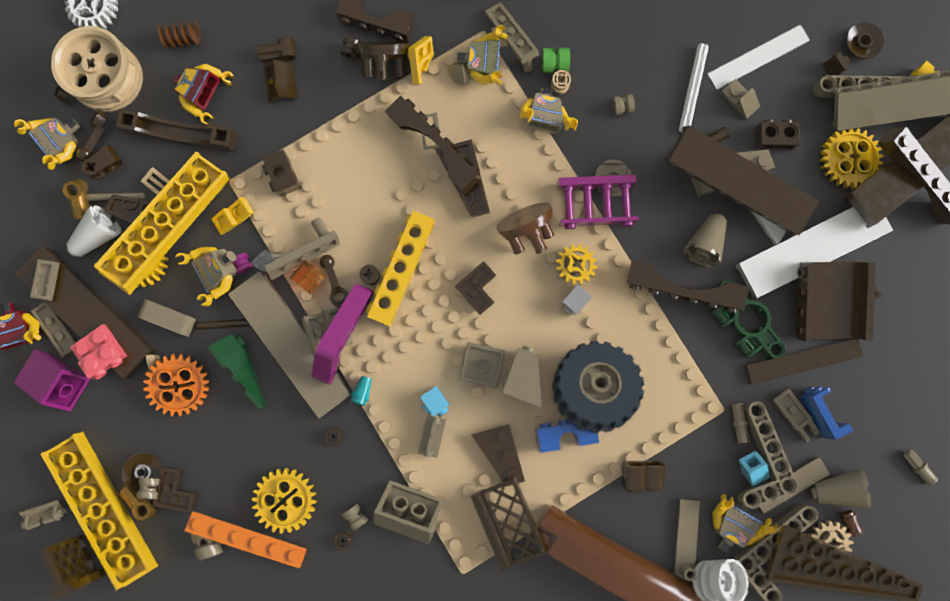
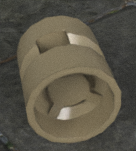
(203, 549)

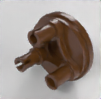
(528, 221)

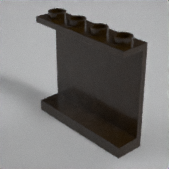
(835, 300)

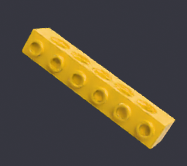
(413, 221)

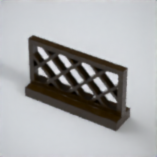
(495, 532)
(77, 578)

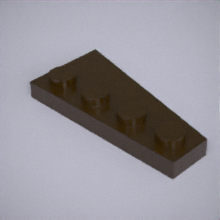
(475, 198)
(126, 207)

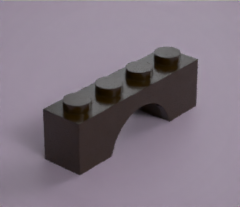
(396, 25)

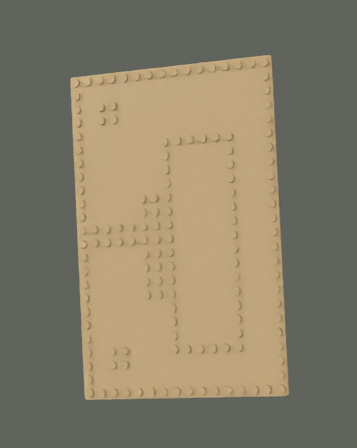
(363, 184)

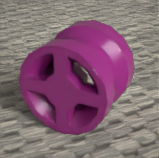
(242, 264)

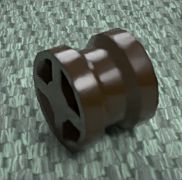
(348, 50)
(370, 278)

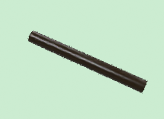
(223, 324)

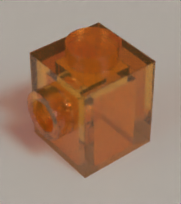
(308, 276)

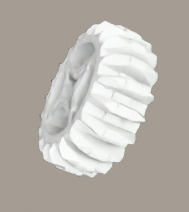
(102, 12)

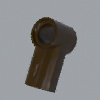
(282, 49)

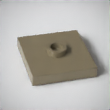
(482, 365)

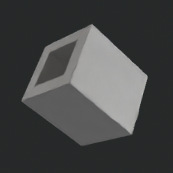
(575, 300)

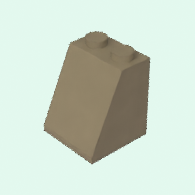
(523, 377)

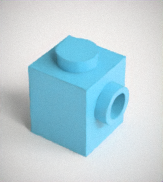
(435, 402)
(754, 468)

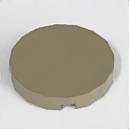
(611, 168)

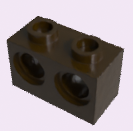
(778, 139)

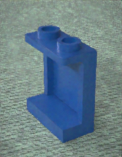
(820, 414)

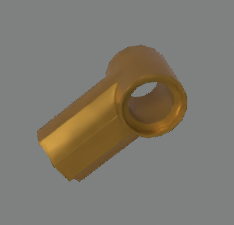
(77, 200)
(137, 504)

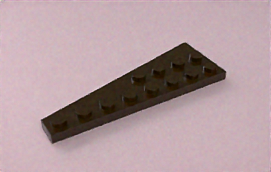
(817, 564)

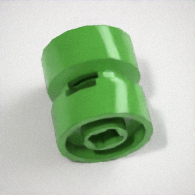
(555, 60)

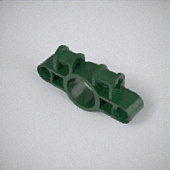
(762, 337)

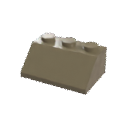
(408, 512)

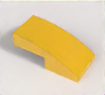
(232, 216)

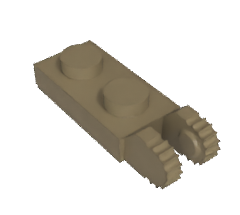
(795, 414)

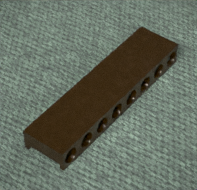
(741, 180)
(894, 183)
(86, 310)

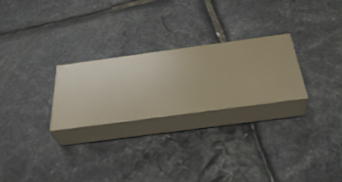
(55, 329)

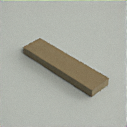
(805, 476)

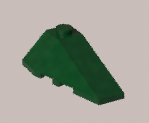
(234, 356)

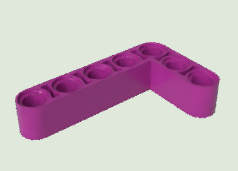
(338, 333)

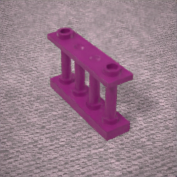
(605, 184)

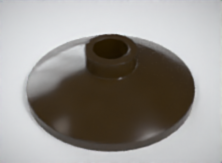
(870, 35)
(145, 461)

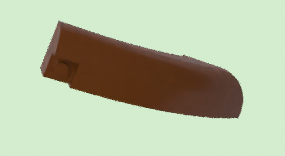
(609, 562)

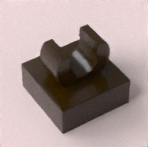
(837, 64)

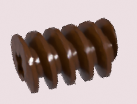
(181, 35)

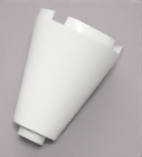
(92, 231)

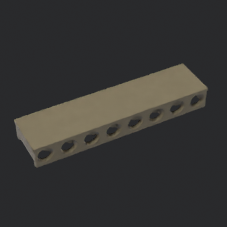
(892, 100)
(286, 342)

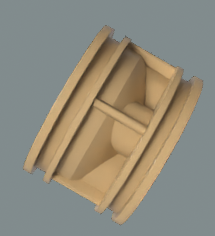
(75, 58)

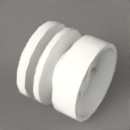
(720, 580)

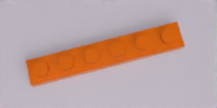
(245, 539)

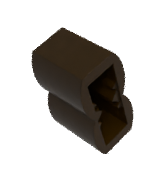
(643, 475)

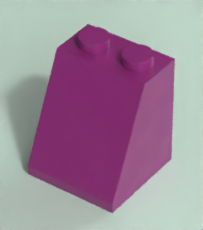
(51, 381)

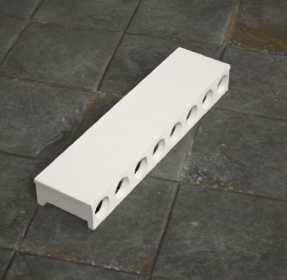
(818, 244)

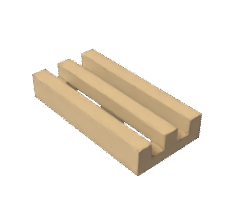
(149, 176)

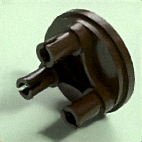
(380, 53)

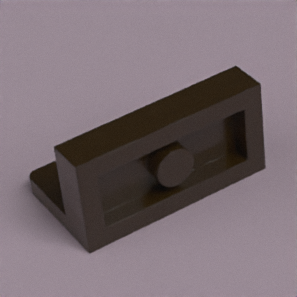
(280, 80)

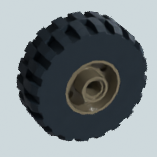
(596, 407)

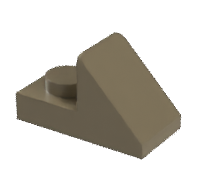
(742, 100)

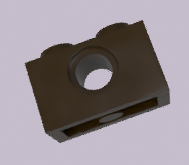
(275, 163)

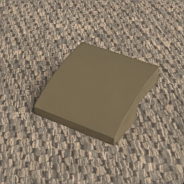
(317, 325)

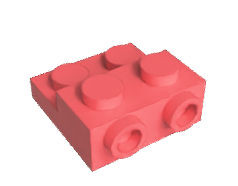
(98, 352)

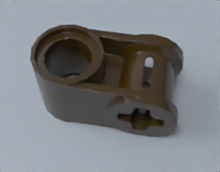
(103, 162)

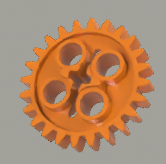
(173, 368)

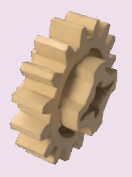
(827, 533)

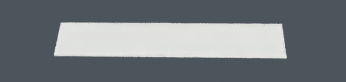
(758, 57)

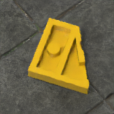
(420, 55)

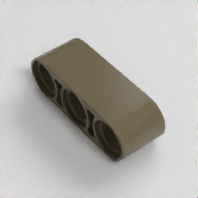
(166, 317)

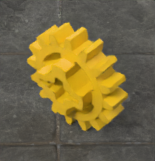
(571, 257)

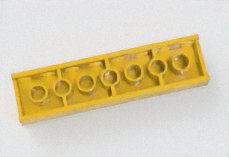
(162, 224)
(100, 509)

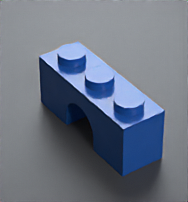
(549, 436)

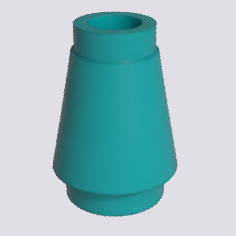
(361, 391)

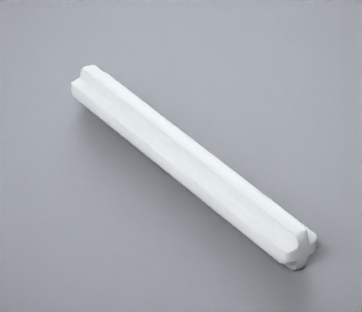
(694, 85)

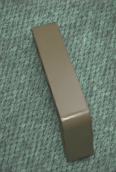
(777, 454)
(755, 561)

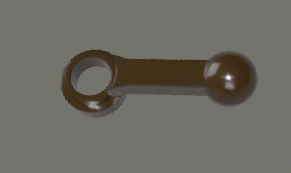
(97, 121)
(327, 263)

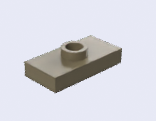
(44, 280)

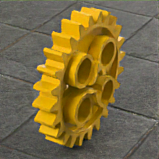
(851, 157)
(295, 513)

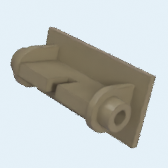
(432, 436)
(45, 513)

